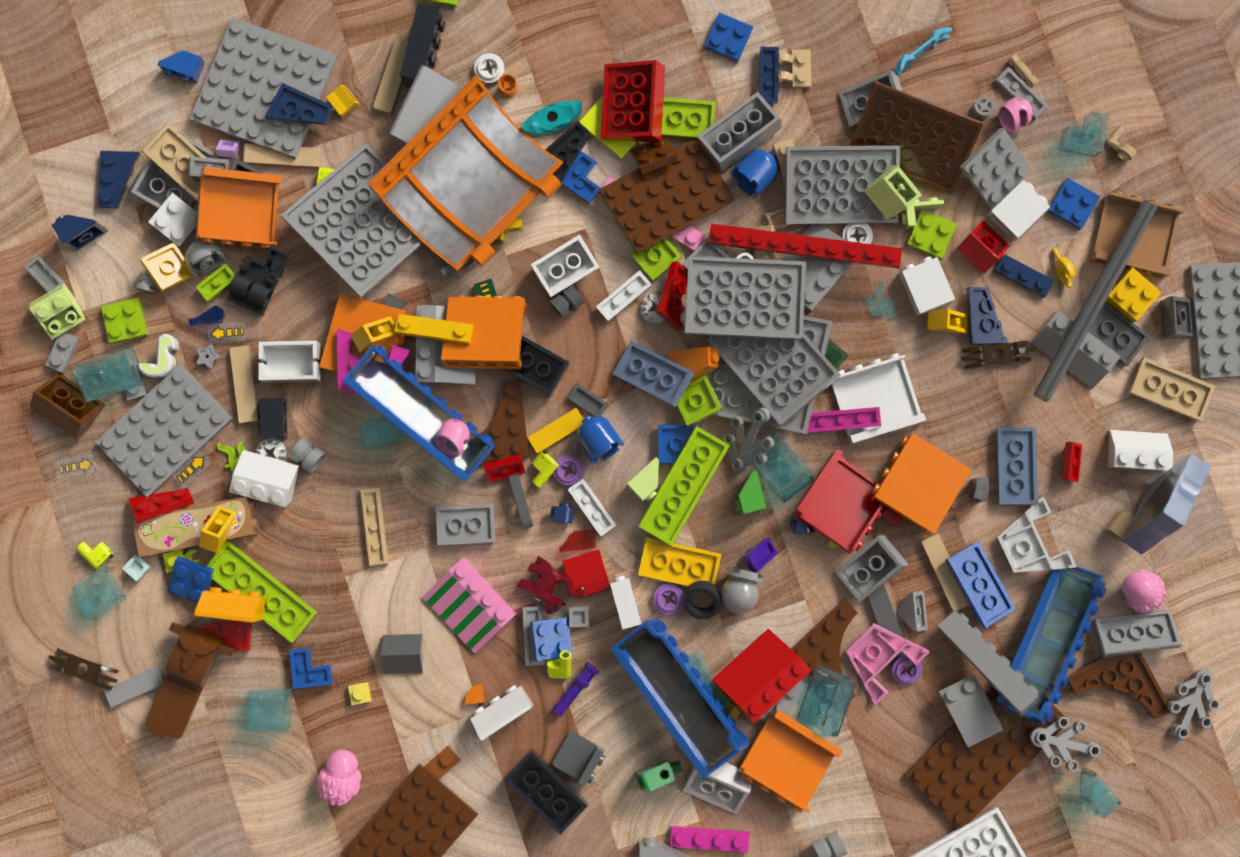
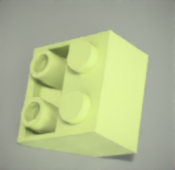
(892, 192)
(57, 311)

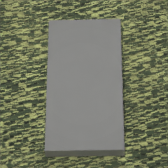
(1137, 633)

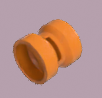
(507, 85)

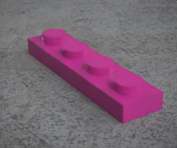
(845, 419)
(709, 838)

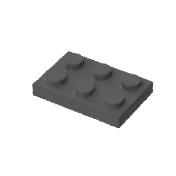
(1118, 333)

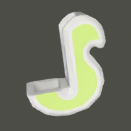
(165, 360)

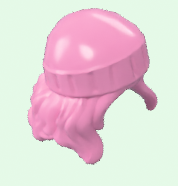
(1143, 591)
(339, 778)

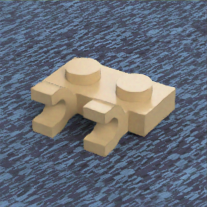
(800, 69)

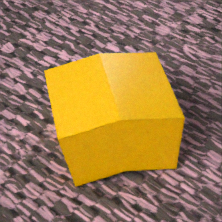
(342, 101)

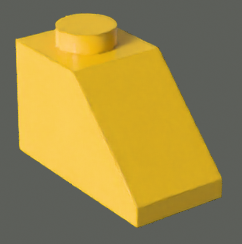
(948, 321)
(374, 333)
(217, 529)

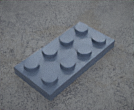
(653, 373)
(1016, 466)

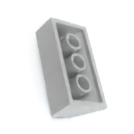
(740, 131)
(1092, 359)

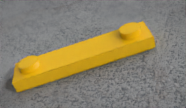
(434, 329)

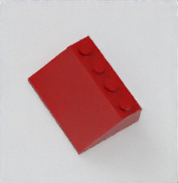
(633, 101)
(761, 676)

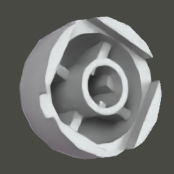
(203, 257)

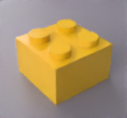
(1132, 295)

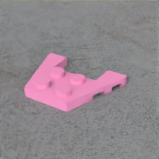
(875, 651)

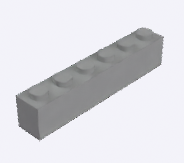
(989, 663)

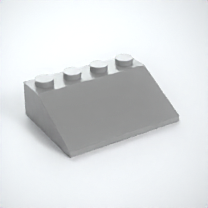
(424, 100)
(155, 185)
(820, 273)
(428, 356)

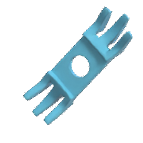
(906, 60)

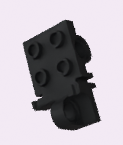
(256, 282)

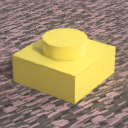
(359, 693)

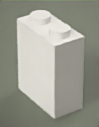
(1018, 210)
(926, 285)
(625, 602)

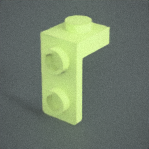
(908, 214)

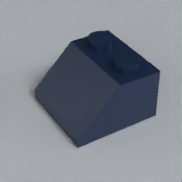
(77, 231)

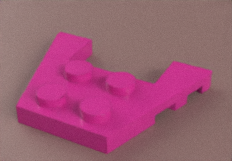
(347, 361)

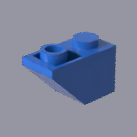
(183, 64)

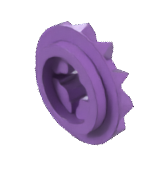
(577, 467)
(659, 600)
(903, 676)

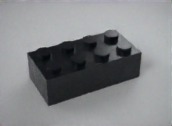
(422, 42)
(539, 367)
(546, 791)

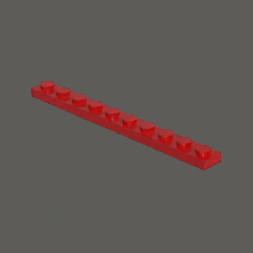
(805, 246)

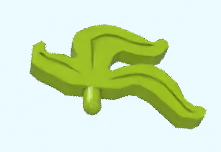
(231, 453)

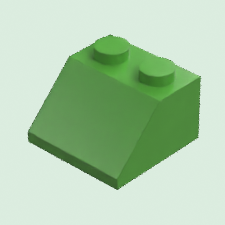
(750, 496)

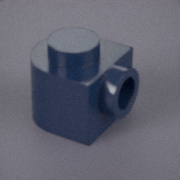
(562, 513)
(800, 527)

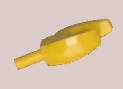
(1064, 269)

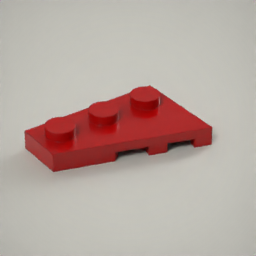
(670, 303)
(159, 504)
(236, 633)

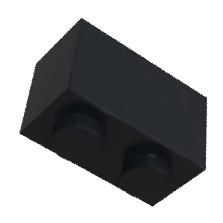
(272, 418)

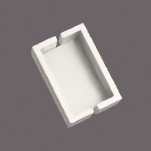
(290, 361)

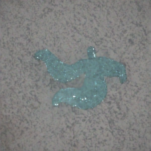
(880, 310)

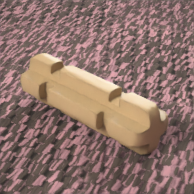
(1022, 70)

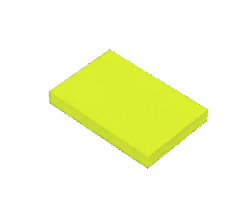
(592, 122)

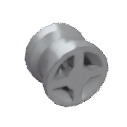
(984, 104)
(146, 283)

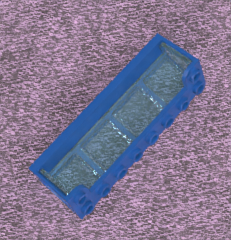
(414, 409)
(1056, 636)

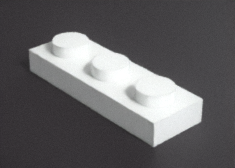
(623, 296)
(592, 507)

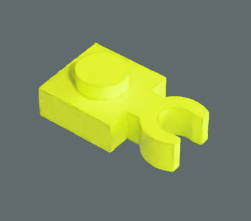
(169, 558)

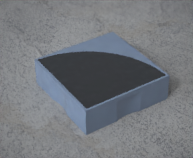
(1166, 504)

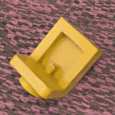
(516, 225)

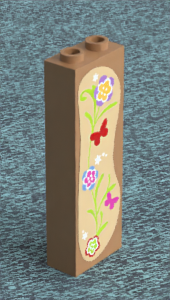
(183, 527)

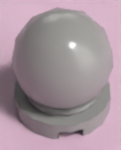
(740, 590)

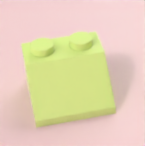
(646, 481)

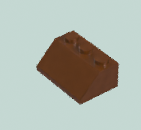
(65, 405)

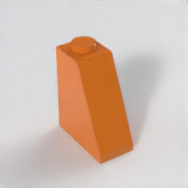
(698, 360)

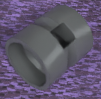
(566, 301)

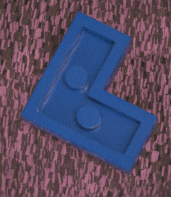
(577, 180)
(304, 674)

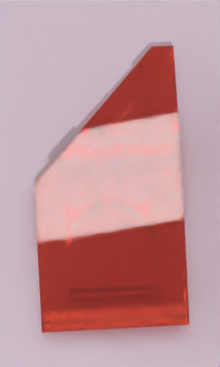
(579, 540)

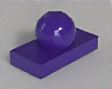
(760, 555)

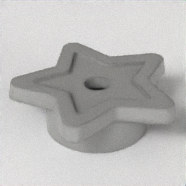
(212, 356)

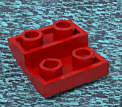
(589, 572)

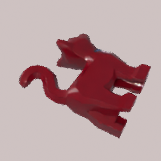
(545, 584)

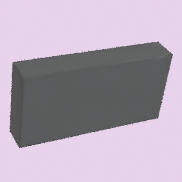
(587, 400)

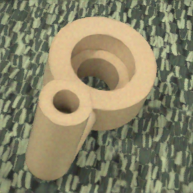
(1123, 150)

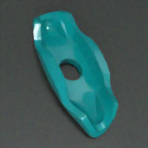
(567, 113)

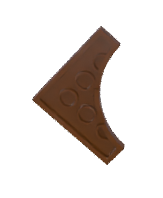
(508, 425)
(824, 640)
(1124, 673)

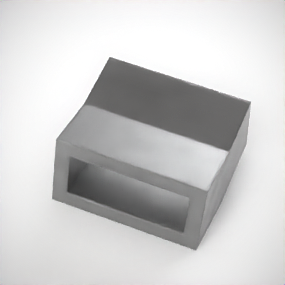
(979, 489)

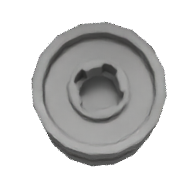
(305, 453)
(829, 847)

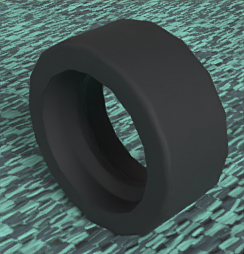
(698, 612)

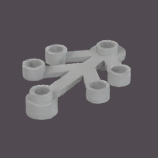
(747, 441)
(1193, 702)
(1061, 743)

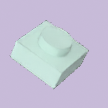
(136, 567)

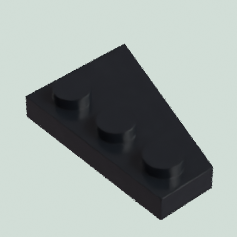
(568, 147)

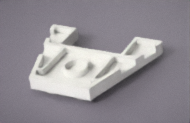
(1024, 546)

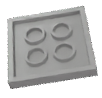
(996, 168)

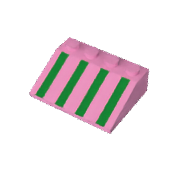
(469, 605)

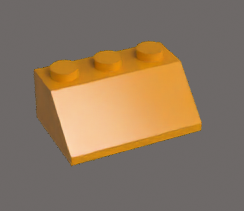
(231, 605)

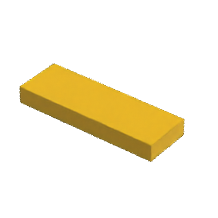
(556, 430)

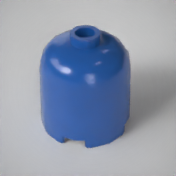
(755, 172)
(598, 438)

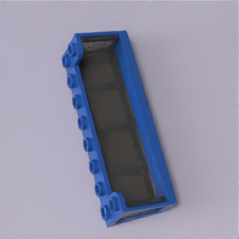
(680, 696)

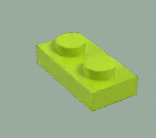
(216, 282)

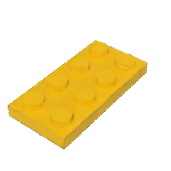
(678, 563)

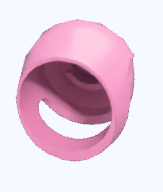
(1015, 114)
(454, 431)

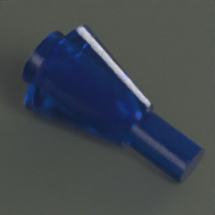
(211, 316)

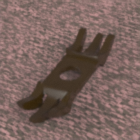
(986, 357)
(92, 674)

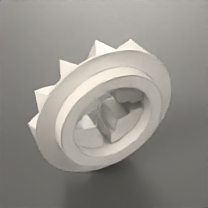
(481, 65)
(862, 228)
(646, 305)
(271, 443)

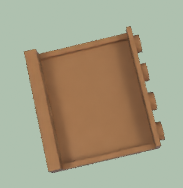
(1154, 247)

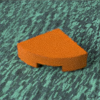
(475, 695)

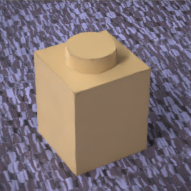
(1119, 524)

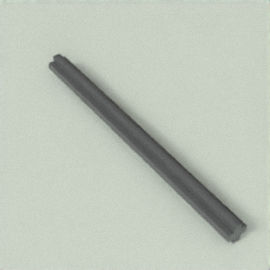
(1095, 301)

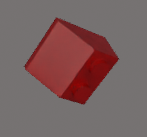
(983, 247)

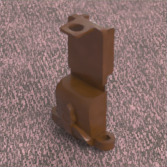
(185, 678)

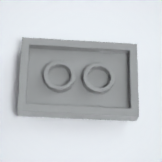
(465, 524)

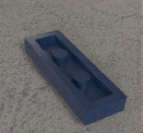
(769, 74)
(1024, 275)

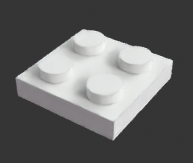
(174, 219)

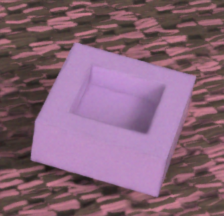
(227, 148)

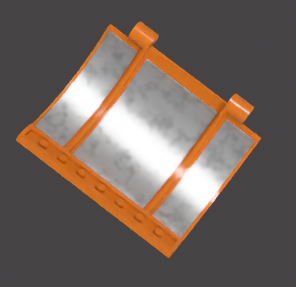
(465, 177)

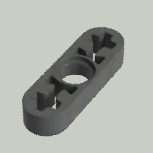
(521, 501)

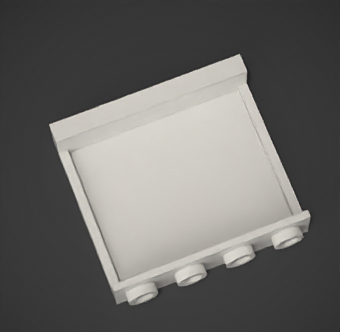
(882, 386)

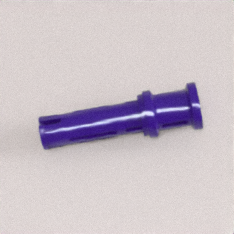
(581, 681)

